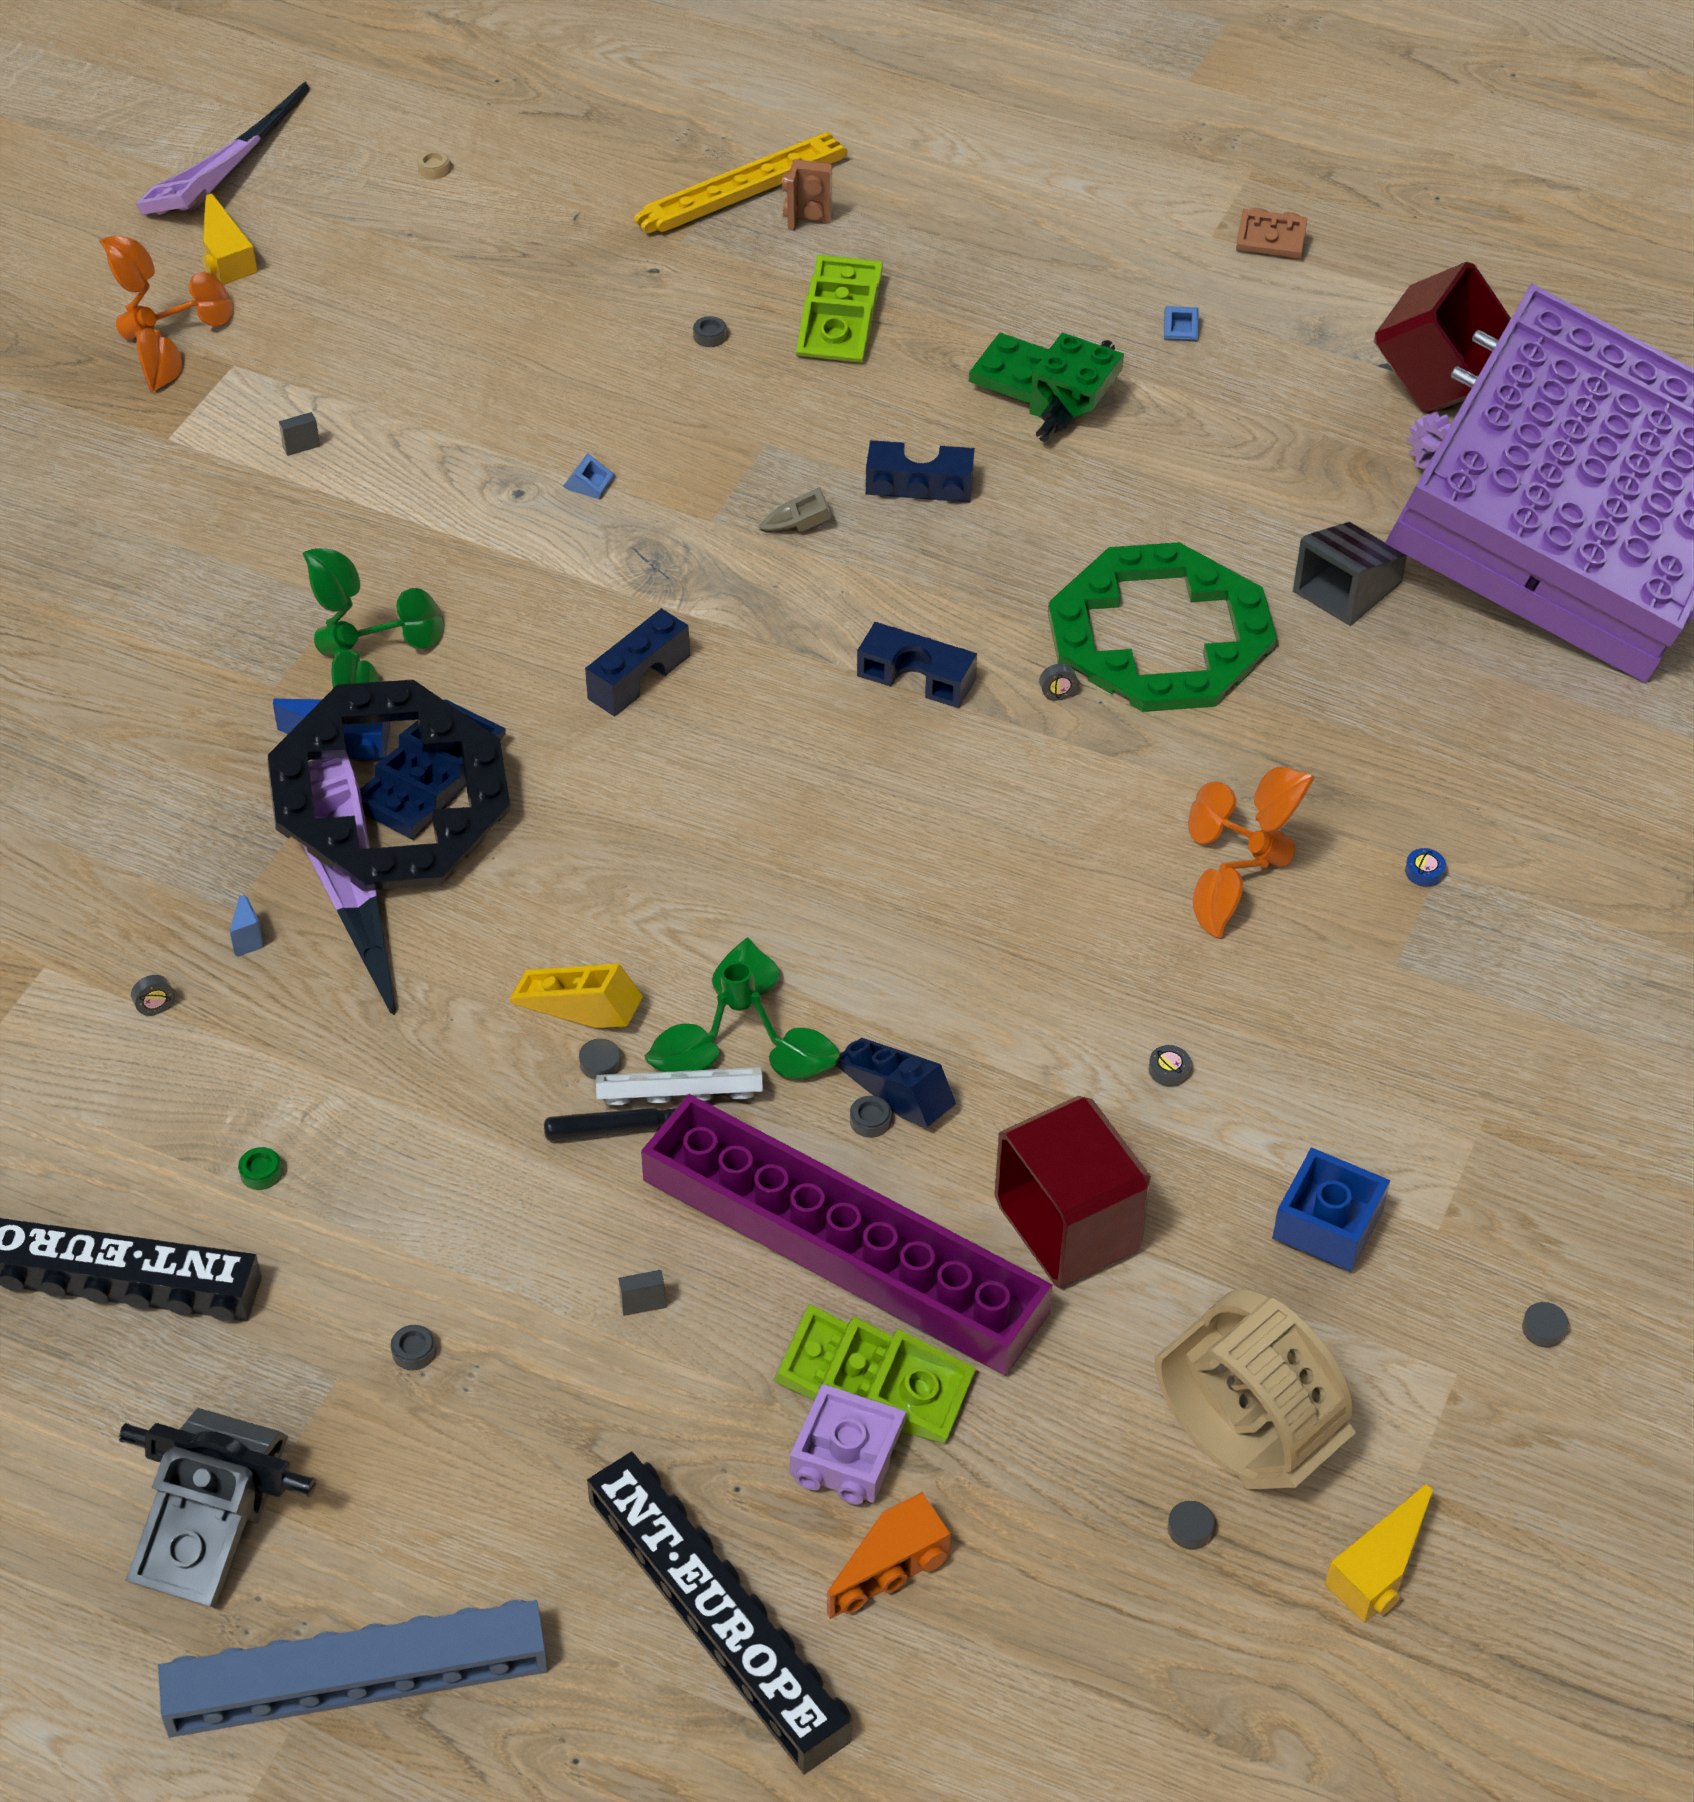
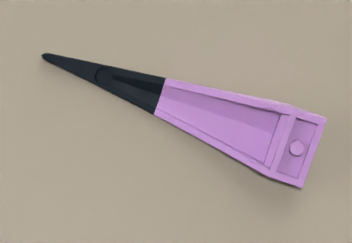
(192, 185)
(338, 795)

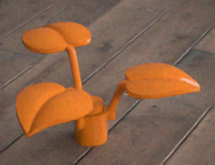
(159, 355)
(1276, 799)

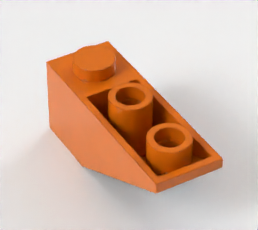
(896, 1548)

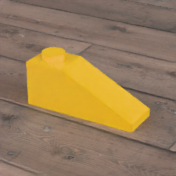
(226, 248)
(582, 994)
(1373, 1567)

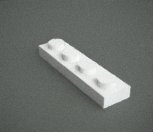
(661, 1086)

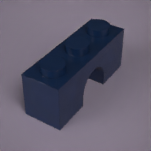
(894, 475)
(892, 651)
(616, 675)

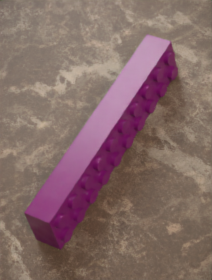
(847, 1233)

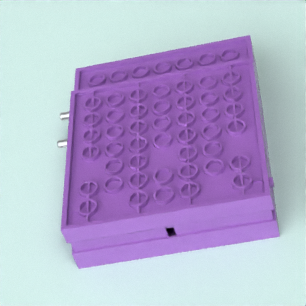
(1568, 485)

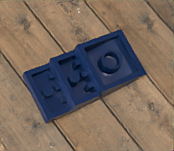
(416, 782)

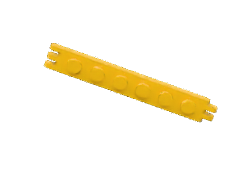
(735, 184)

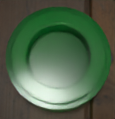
(260, 1168)

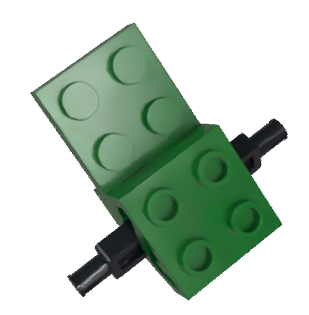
(1054, 381)

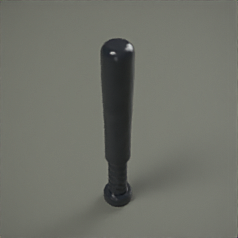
(603, 1123)

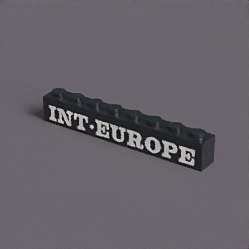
(128, 1270)
(720, 1612)

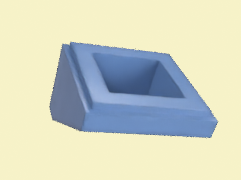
(1181, 323)
(589, 478)
(245, 928)

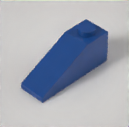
(362, 741)

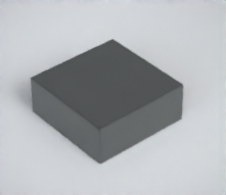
(299, 433)
(642, 1292)

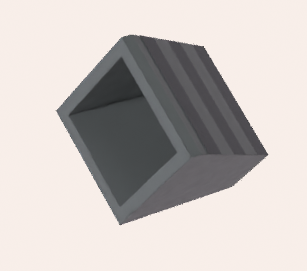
(1346, 571)

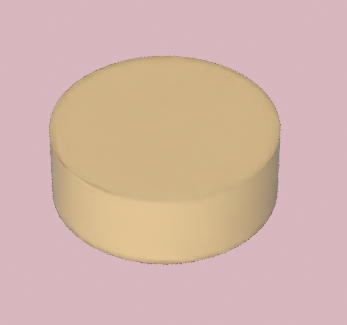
(433, 164)

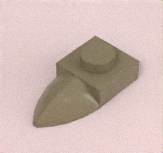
(802, 512)

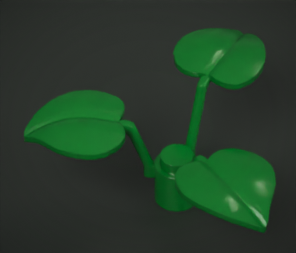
(333, 583)
(739, 983)

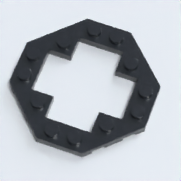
(336, 838)

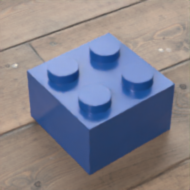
(1331, 1209)

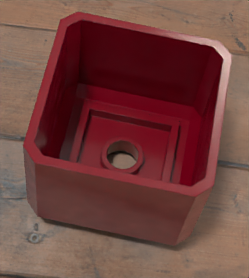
(1433, 334)
(1071, 1189)

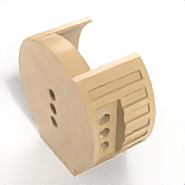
(1283, 1368)

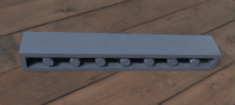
(351, 1668)

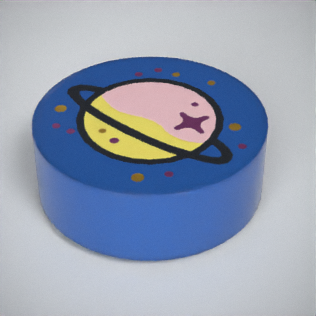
(1425, 867)

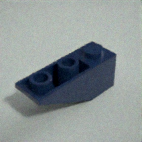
(907, 1082)

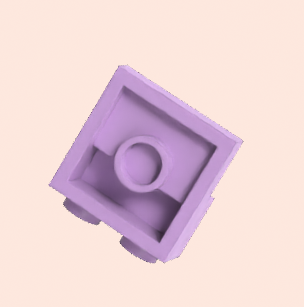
(846, 1445)

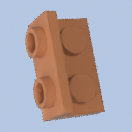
(808, 192)
(1271, 233)

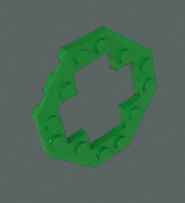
(1205, 581)

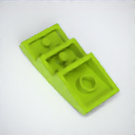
(839, 308)
(878, 1367)

